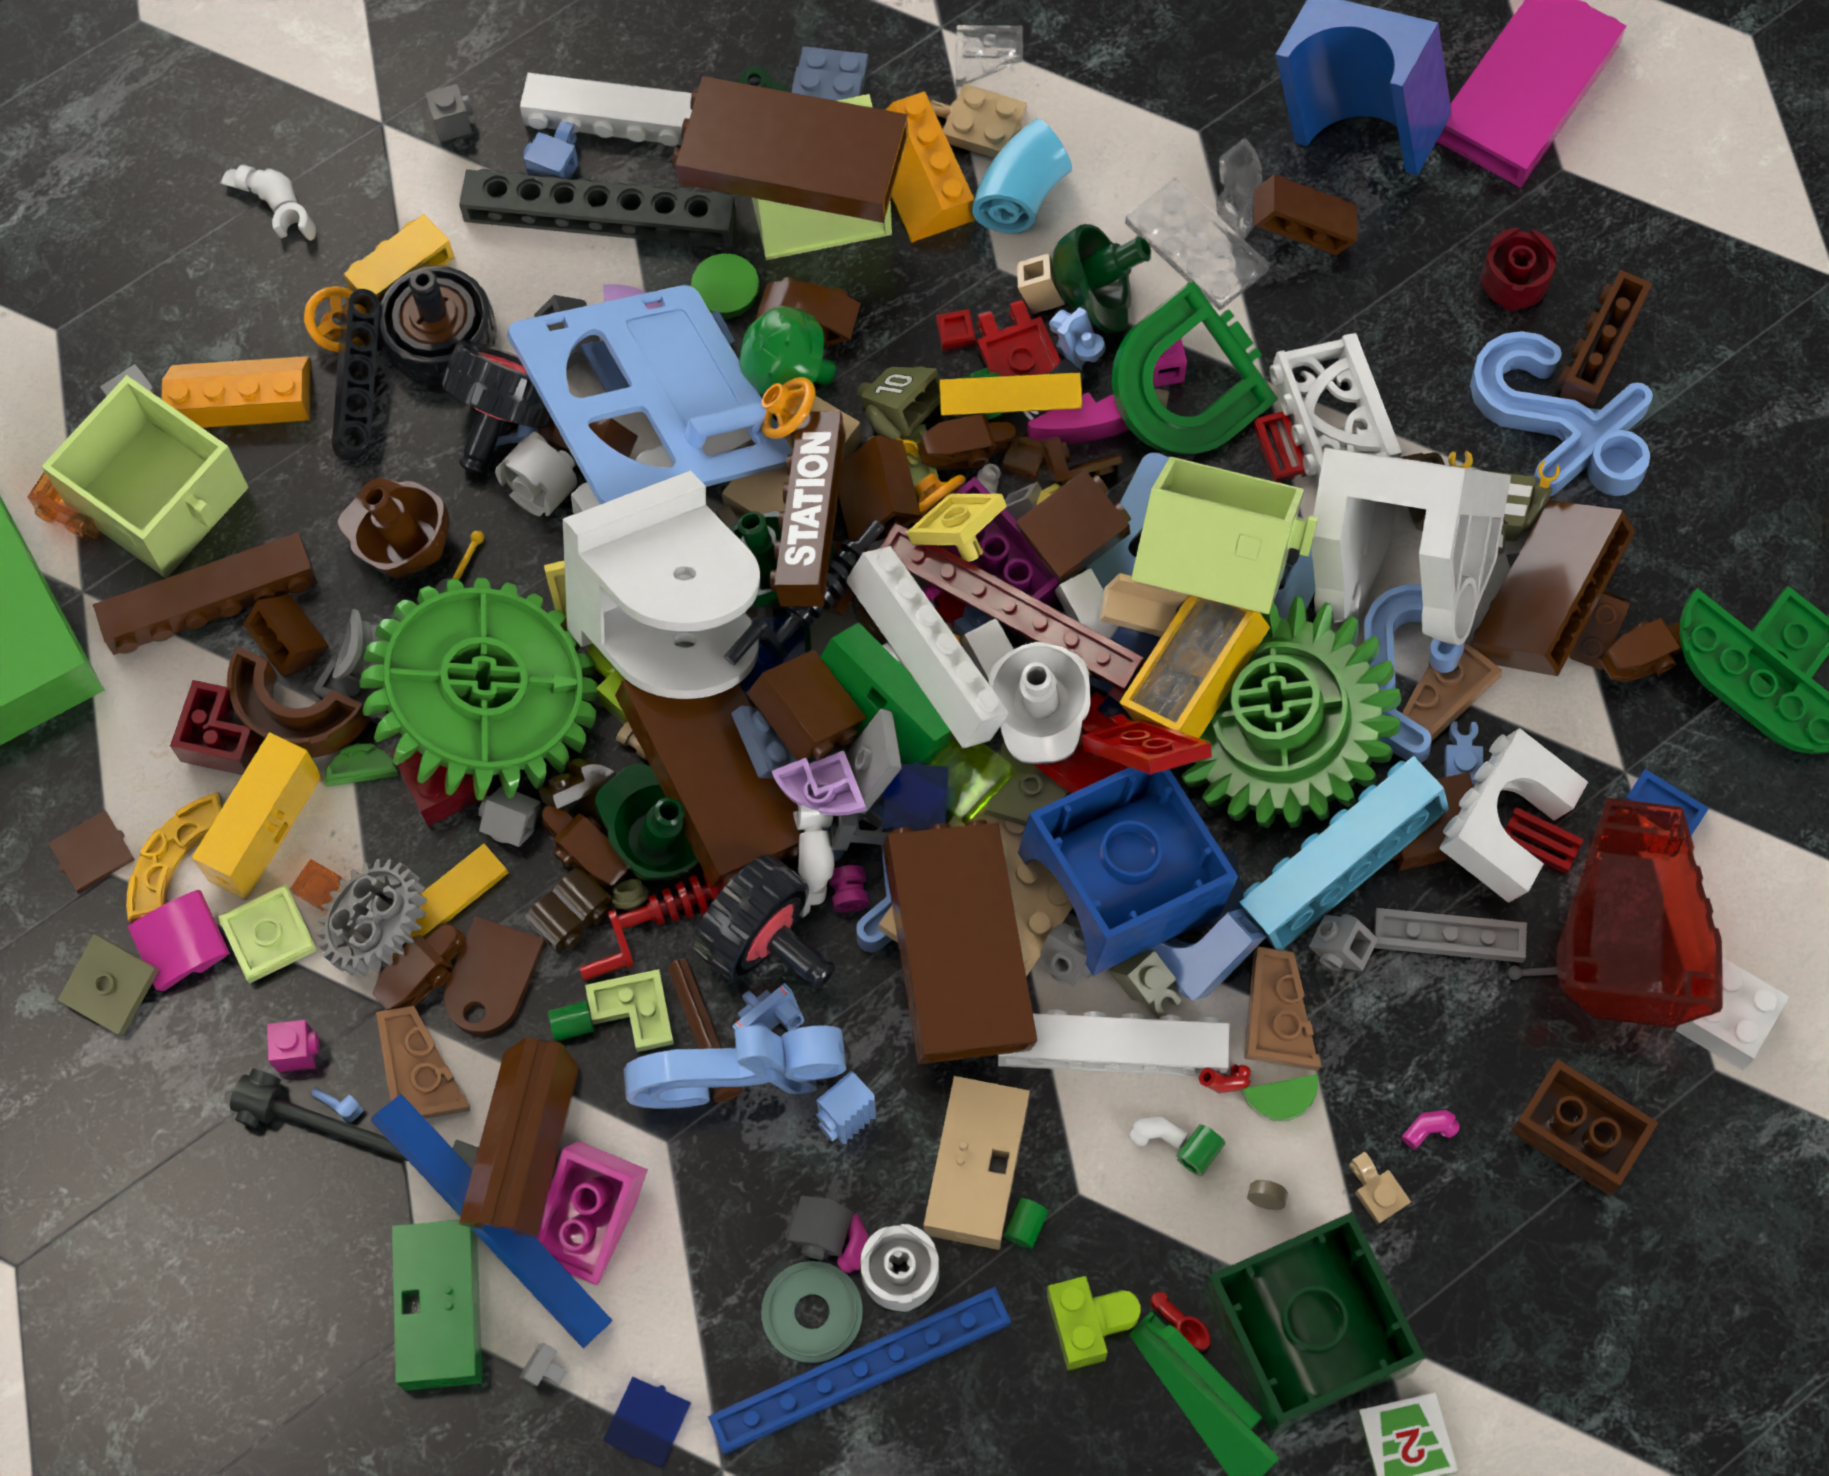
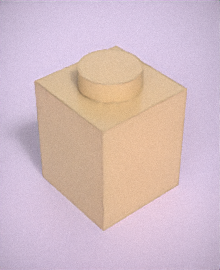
(1038, 283)

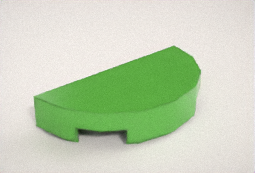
(359, 764)
(1283, 1099)

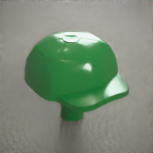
(783, 347)

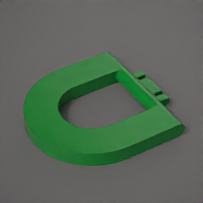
(1134, 378)

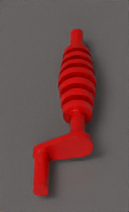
(653, 911)

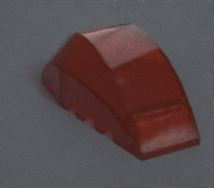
(1640, 923)

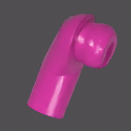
(1430, 1122)
(858, 1236)

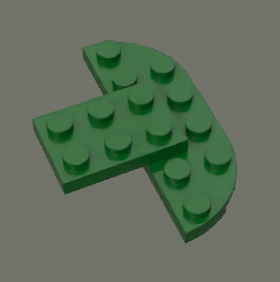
(1764, 670)

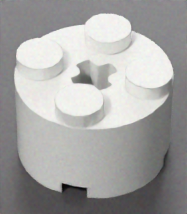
(537, 475)
(895, 1245)

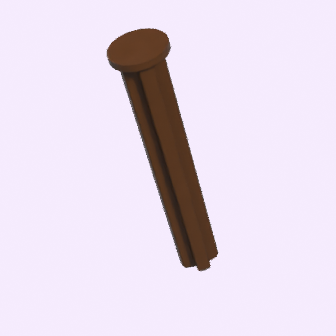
(698, 1017)

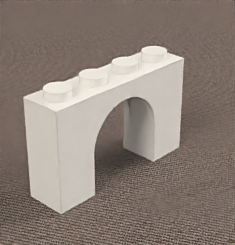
(1081, 601)
(1476, 834)

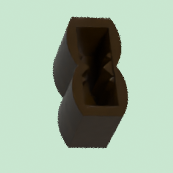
(569, 910)

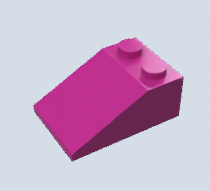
(589, 1209)

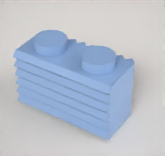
(845, 1108)

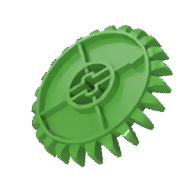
(480, 685)
(1320, 738)

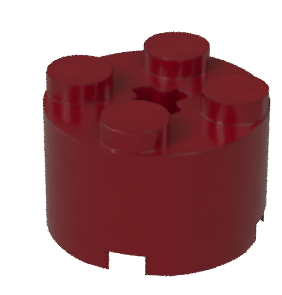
(1518, 268)

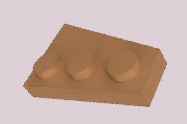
(1445, 696)
(1277, 1015)
(416, 1066)

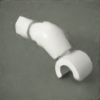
(277, 192)
(815, 853)

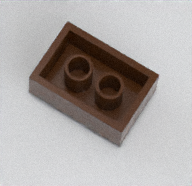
(1584, 1127)

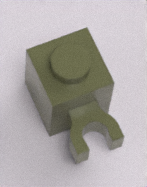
(1146, 980)

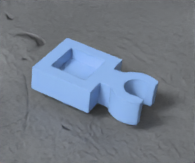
(1462, 756)

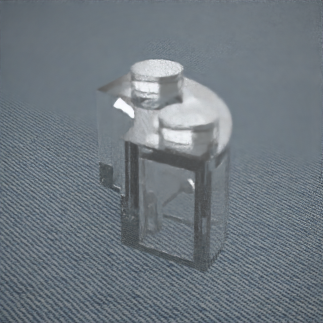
(1240, 175)

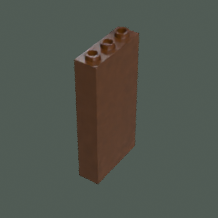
(791, 148)
(706, 767)
(958, 942)

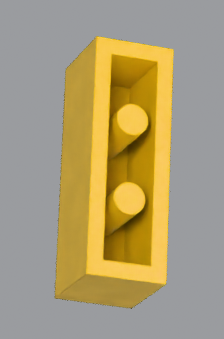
(414, 247)

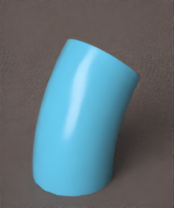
(1021, 179)

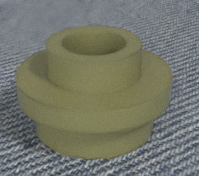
(630, 895)

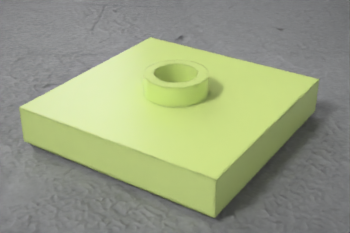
(267, 933)

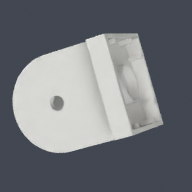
(660, 575)

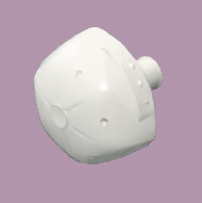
(1045, 699)

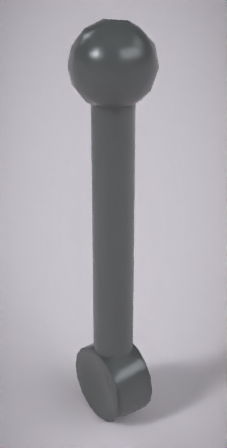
(1516, 972)

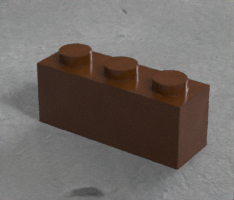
(1305, 215)

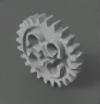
(372, 917)

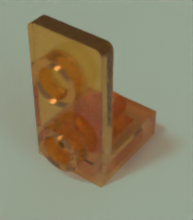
(46, 500)

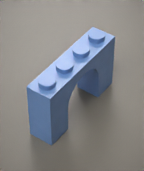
(1206, 964)

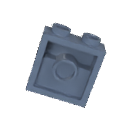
(830, 73)
(762, 742)

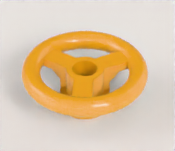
(327, 326)
(782, 402)
(932, 491)

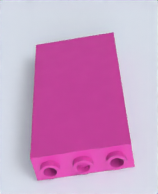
(1530, 85)

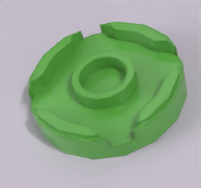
(726, 284)

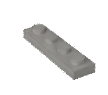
(1450, 935)

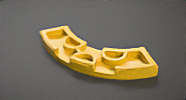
(164, 851)

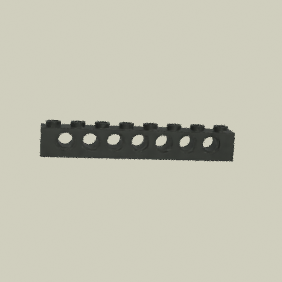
(611, 220)

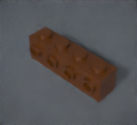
(1605, 339)

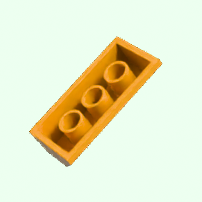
(929, 182)
(240, 391)

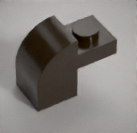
(582, 784)

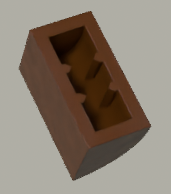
(285, 634)

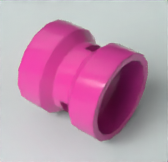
(849, 889)

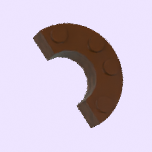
(317, 728)

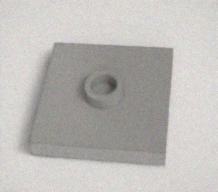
(875, 757)

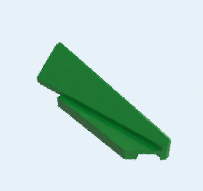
(1205, 1398)

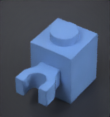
(552, 154)

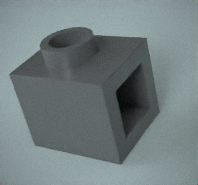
(450, 112)
(820, 1227)

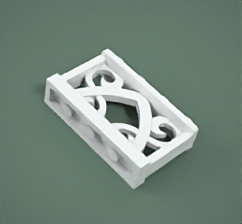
(1363, 391)

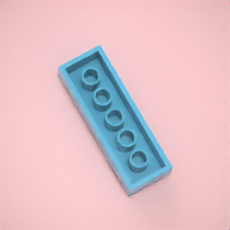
(1345, 853)

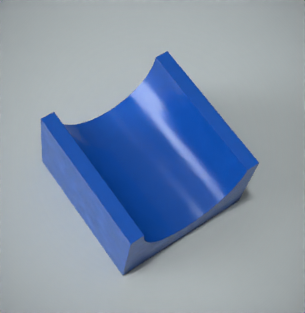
(1369, 63)
(1130, 862)

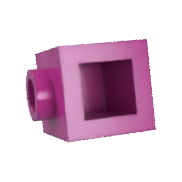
(292, 1046)

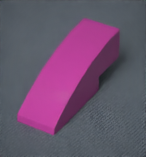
(1081, 425)

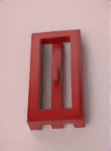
(1289, 472)
(1550, 830)

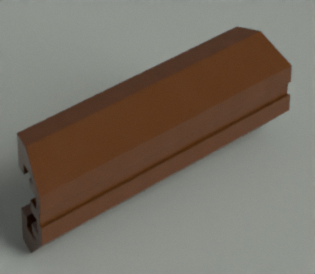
(521, 1138)

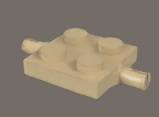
(981, 120)

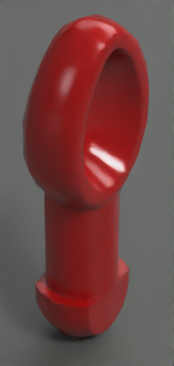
(1190, 1327)

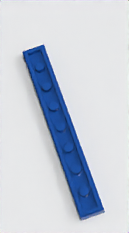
(520, 1254)
(859, 1370)

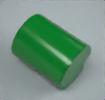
(570, 1021)
(1200, 1150)
(1025, 1223)

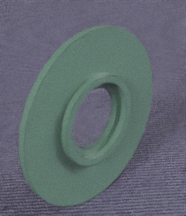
(819, 1343)

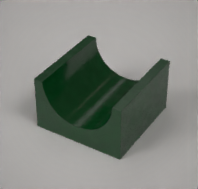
(1311, 1322)

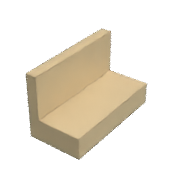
(1139, 605)

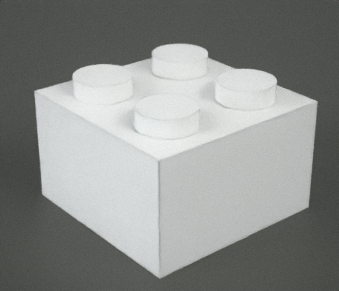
(1744, 1021)

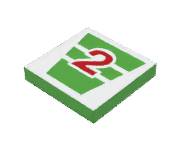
(1408, 1438)

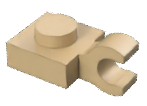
(1379, 1194)

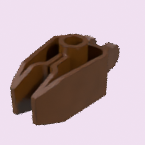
(964, 442)
(1643, 651)
(583, 845)
(420, 969)

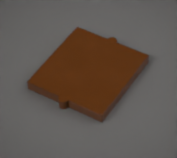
(91, 851)

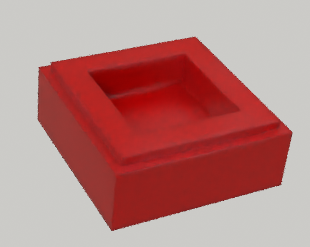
(955, 329)

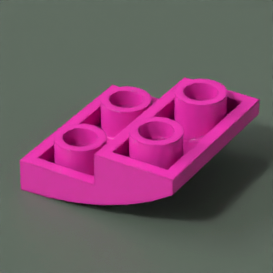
(179, 939)

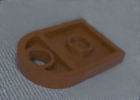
(491, 974)

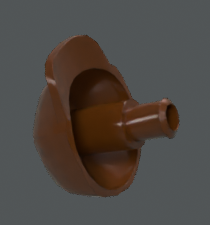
(396, 527)

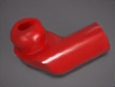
(1222, 1083)

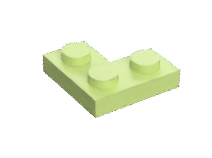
(635, 997)

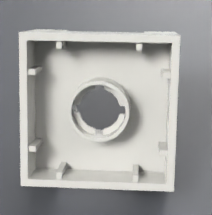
(1457, 543)

